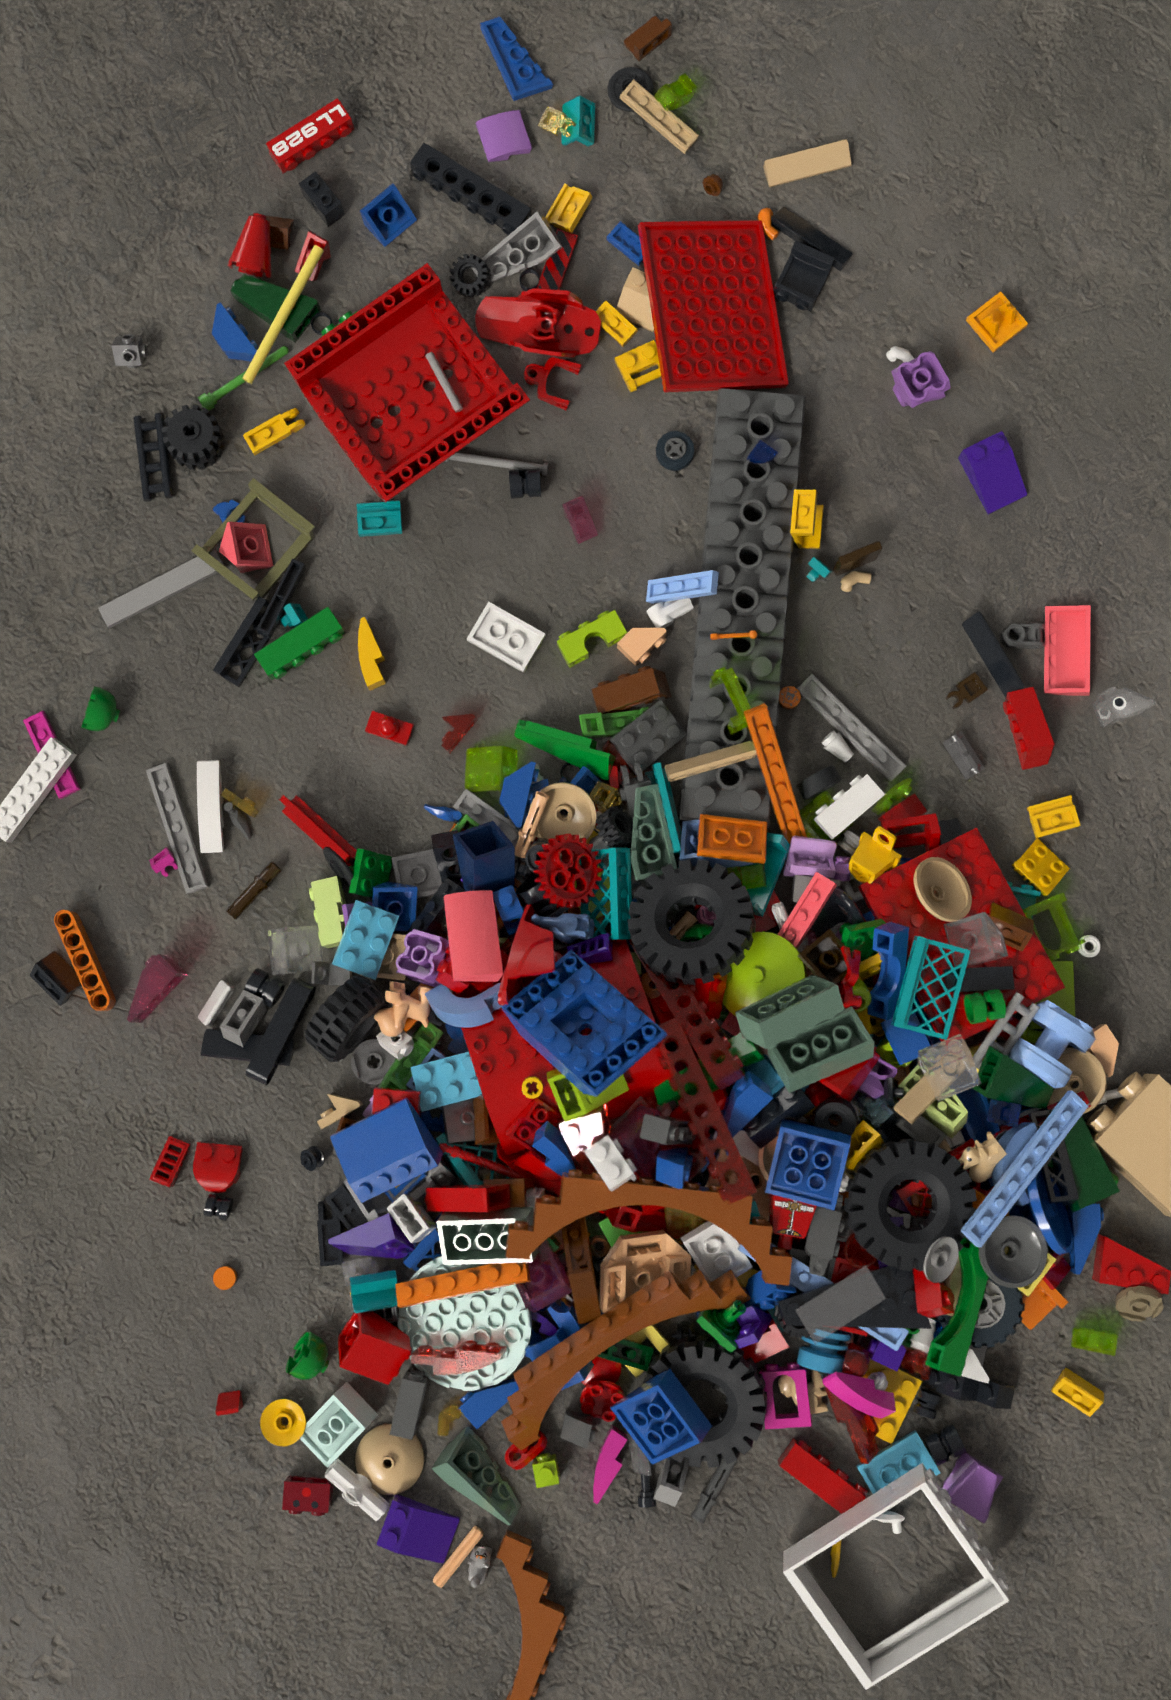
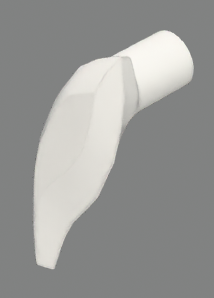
(892, 1517)

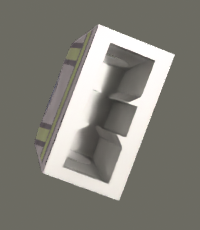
(414, 1221)

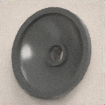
(1025, 1256)

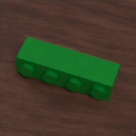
(299, 644)

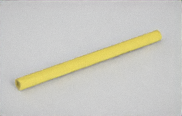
(283, 314)

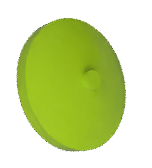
(765, 970)

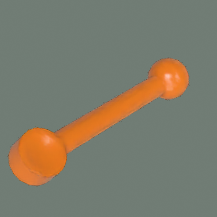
(752, 634)

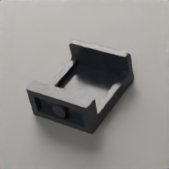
(803, 276)

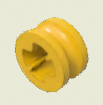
(525, 1088)

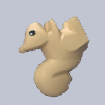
(982, 1158)
(788, 1388)

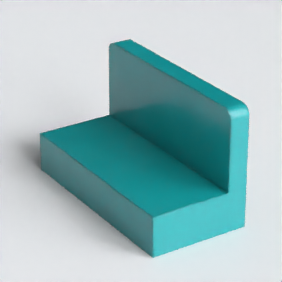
(583, 114)
(373, 1291)

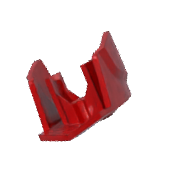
(528, 958)

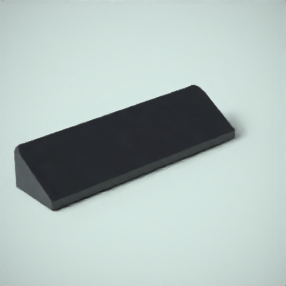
(806, 234)
(992, 654)
(217, 1046)

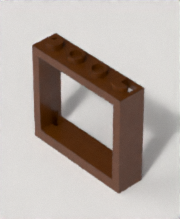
(581, 1270)

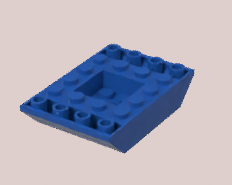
(575, 998)

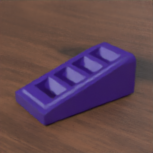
(601, 946)

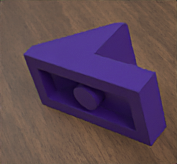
(753, 1326)

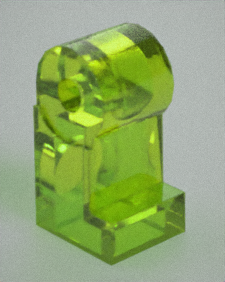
(677, 93)
(1094, 1340)

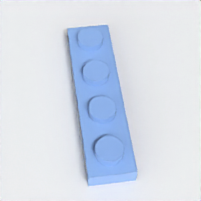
(682, 587)

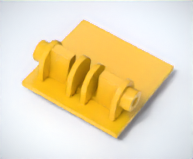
(1040, 867)

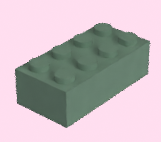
(790, 1011)
(822, 1050)
(480, 1235)

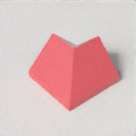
(246, 546)

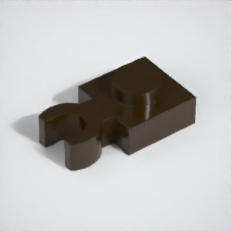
(969, 689)

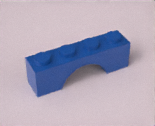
(891, 943)

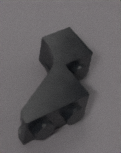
(994, 1394)

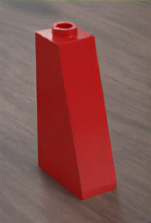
(468, 1198)

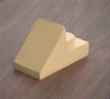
(343, 1107)

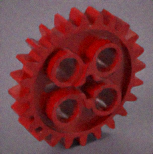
(568, 870)

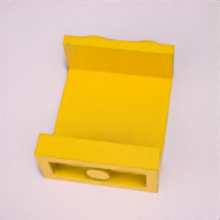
(806, 519)

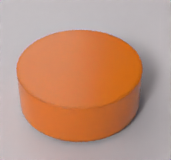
(225, 1277)

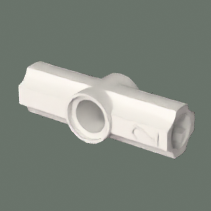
(356, 1489)

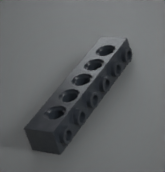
(429, 158)

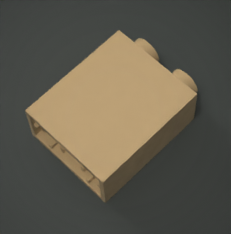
(1138, 1136)

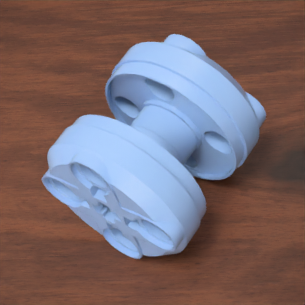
(1058, 1032)

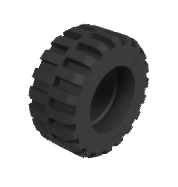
(345, 1018)

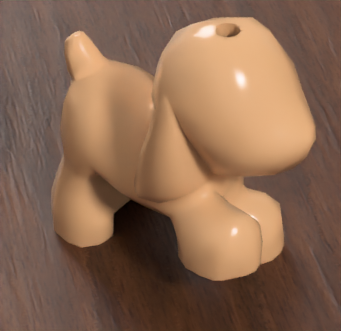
(393, 1019)

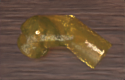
(445, 1417)

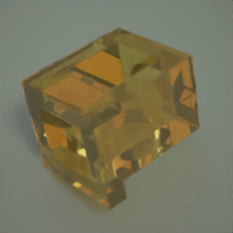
(605, 797)

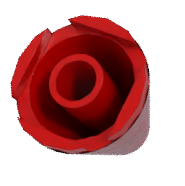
(253, 247)

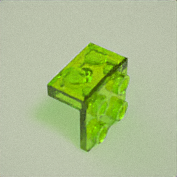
(488, 767)

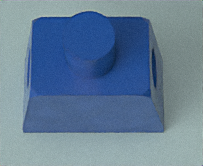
(508, 908)

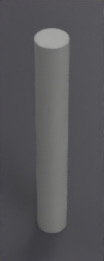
(444, 382)

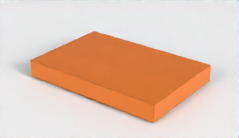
(732, 838)

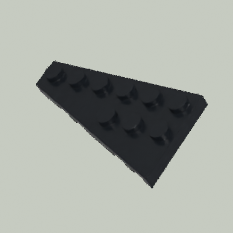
(896, 1311)

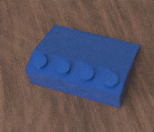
(385, 1150)

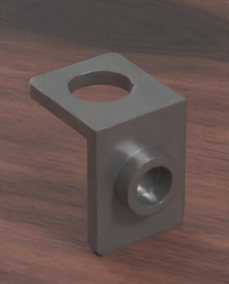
(331, 974)

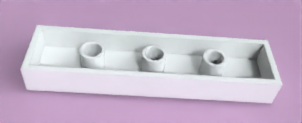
(33, 787)

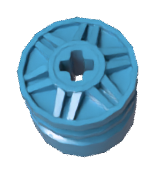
(824, 1354)

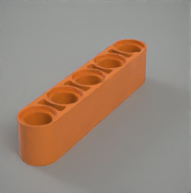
(77, 952)

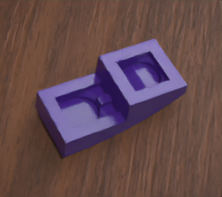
(548, 1326)

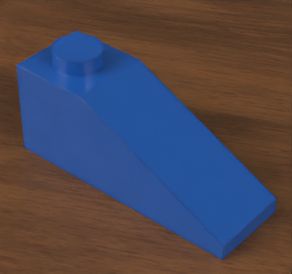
(746, 1101)
(1085, 1228)
(485, 1402)

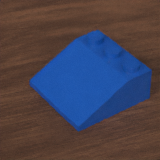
(808, 1164)
(662, 1417)

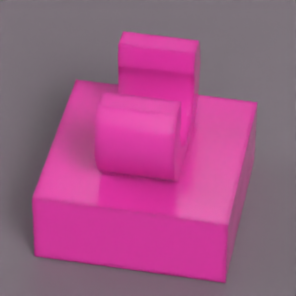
(161, 860)

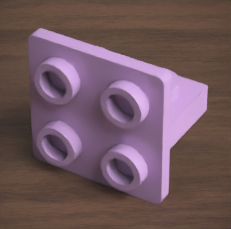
(810, 856)

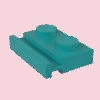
(379, 518)

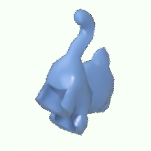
(567, 927)

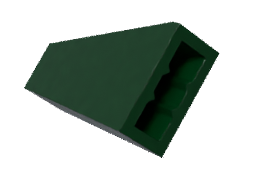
(266, 300)
(1010, 1082)
(1088, 1167)

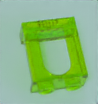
(736, 694)
(1069, 939)

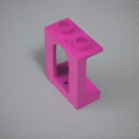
(789, 1420)

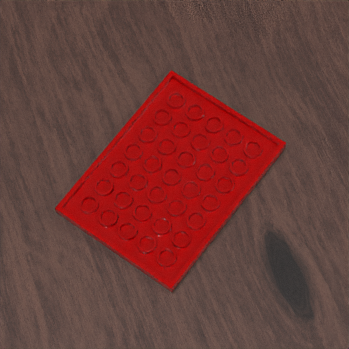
(712, 305)
(895, 900)

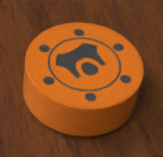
(789, 697)

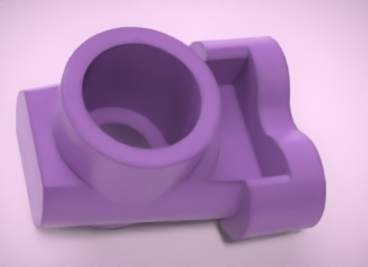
(842, 868)

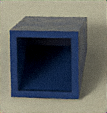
(485, 858)

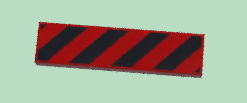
(558, 263)

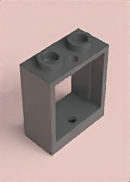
(409, 1404)

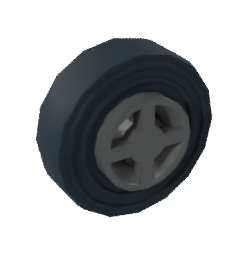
(677, 443)

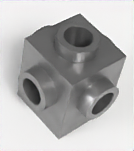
(129, 351)

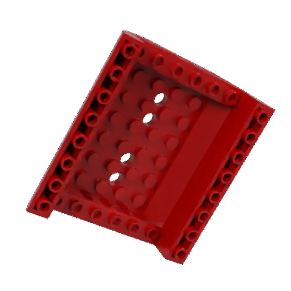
(382, 363)

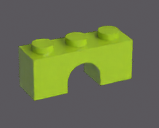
(607, 627)

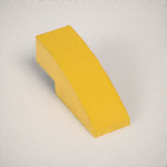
(369, 656)

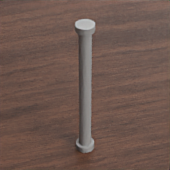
(498, 462)

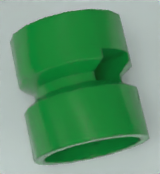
(980, 1007)

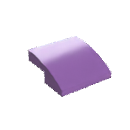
(503, 135)

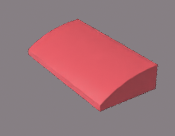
(1067, 650)
(473, 936)

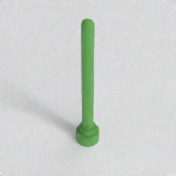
(209, 400)

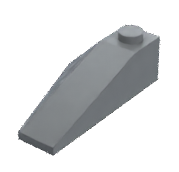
(523, 248)

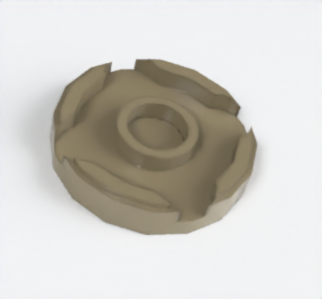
(1138, 1303)

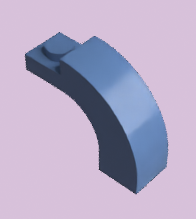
(463, 1011)
(1013, 1143)

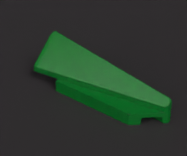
(566, 746)
(747, 1052)

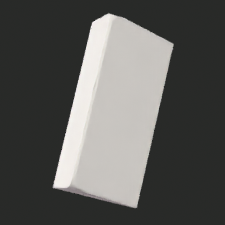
(216, 1003)

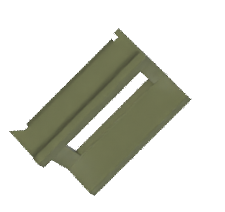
(258, 491)

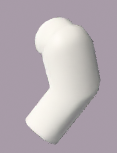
(900, 353)

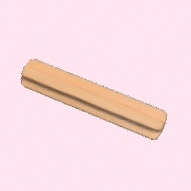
(458, 1556)

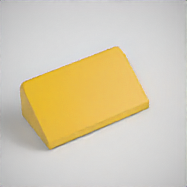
(1078, 1392)

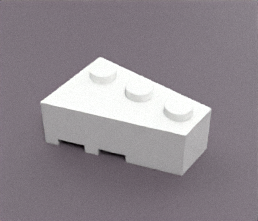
(848, 806)

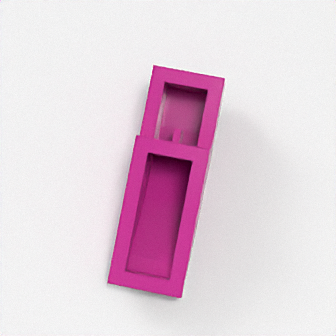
(861, 1394)
(608, 1461)

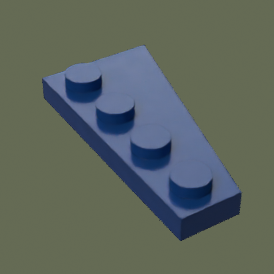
(516, 67)

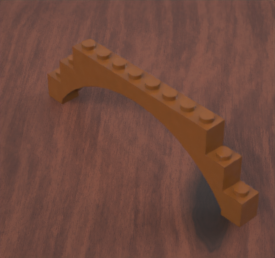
(588, 1194)
(656, 1302)
(539, 1615)

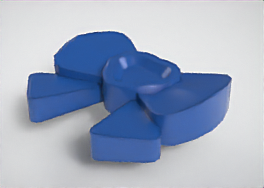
(224, 510)
(433, 1124)

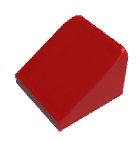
(229, 1403)

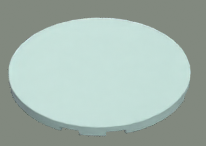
(480, 1316)

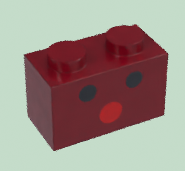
(307, 1495)

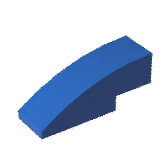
(552, 1144)

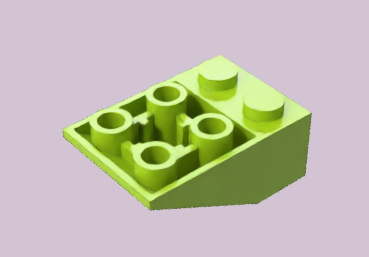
(575, 1103)

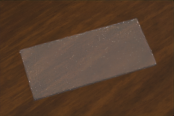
(840, 1304)

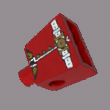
(789, 1219)

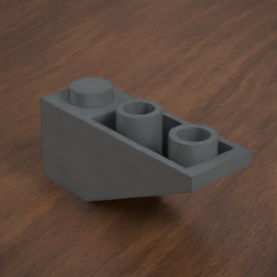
(666, 1130)

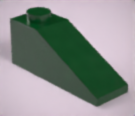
(629, 1354)

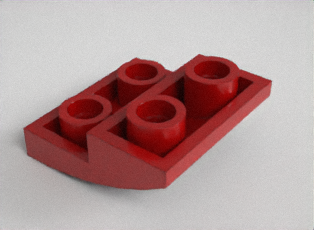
(529, 1121)

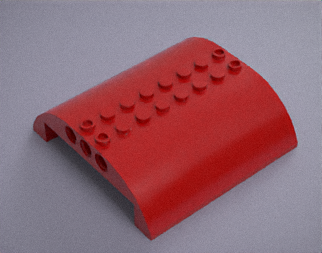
(506, 1059)

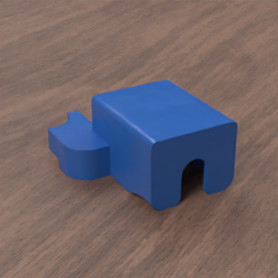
(568, 1324)

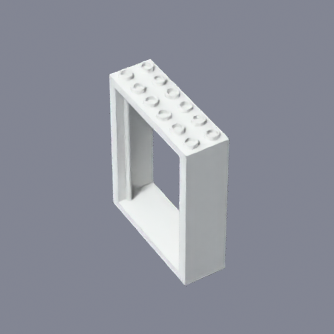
(924, 1632)

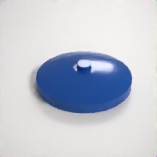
(1051, 1218)

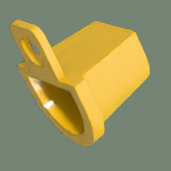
(873, 856)

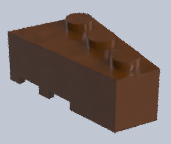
(631, 690)

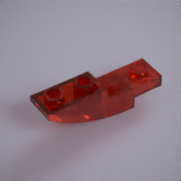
(466, 1358)
(859, 1425)

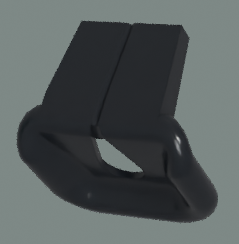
(833, 914)

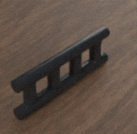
(146, 468)

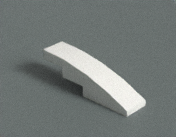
(210, 806)

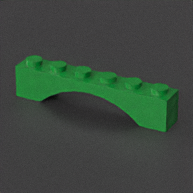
(951, 1346)

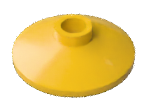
(275, 1430)

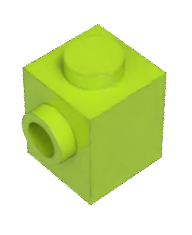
(546, 1470)

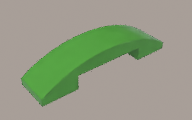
(606, 724)
(400, 1071)

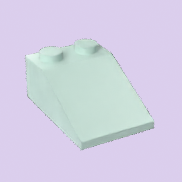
(337, 1424)

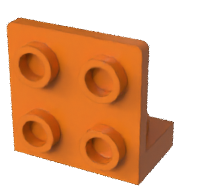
(1040, 1303)

